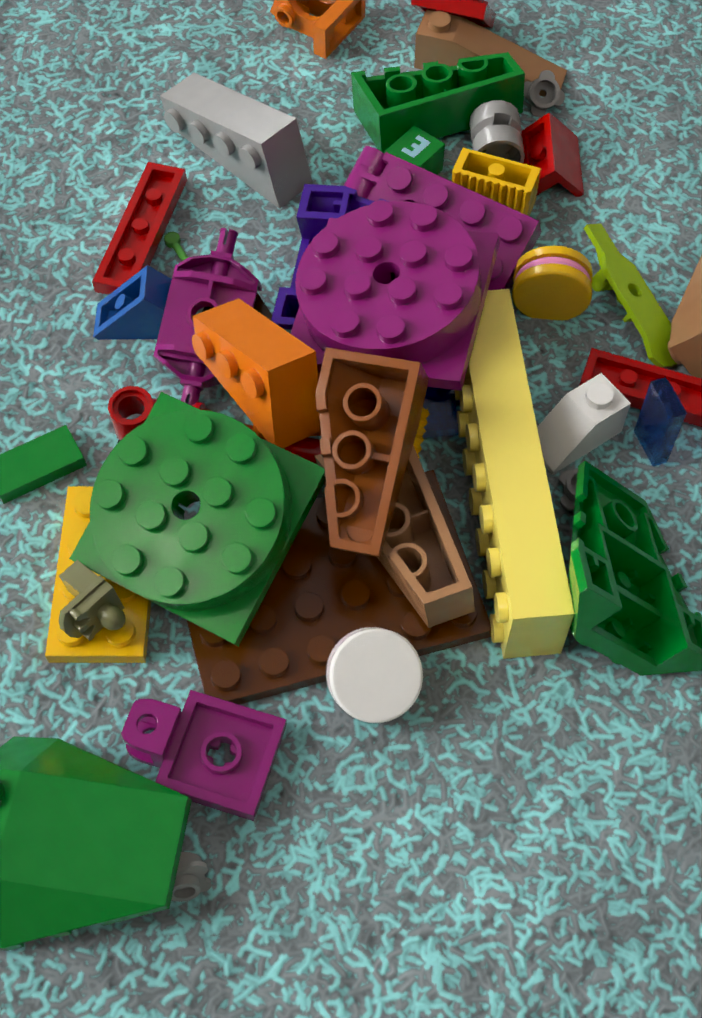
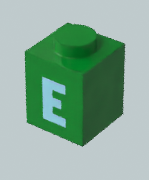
(419, 149)

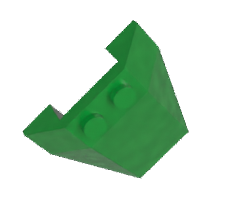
(621, 585)
(81, 841)

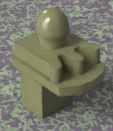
(94, 603)

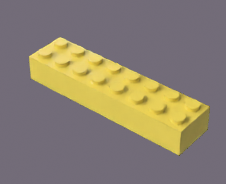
(511, 492)

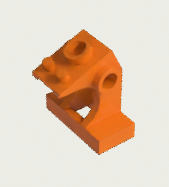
(330, 27)

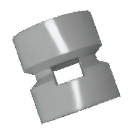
(497, 130)

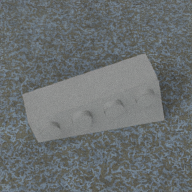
(241, 135)

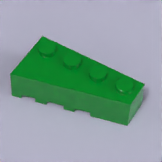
(434, 98)

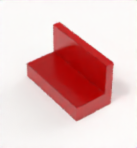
(556, 151)

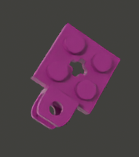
(184, 739)

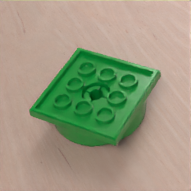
(231, 550)

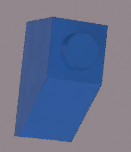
(134, 307)

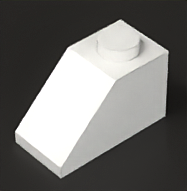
(582, 422)

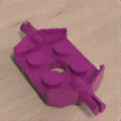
(194, 285)

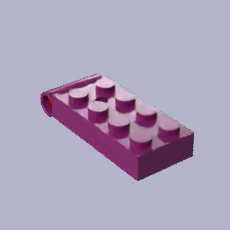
(394, 179)

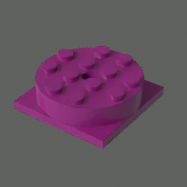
(396, 287)

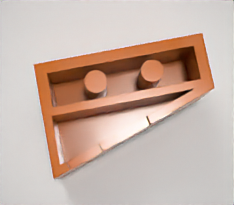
(261, 369)

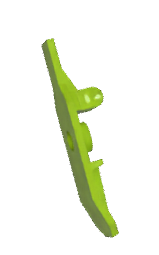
(633, 294)

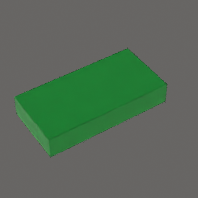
(38, 463)

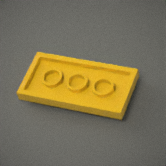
(107, 646)

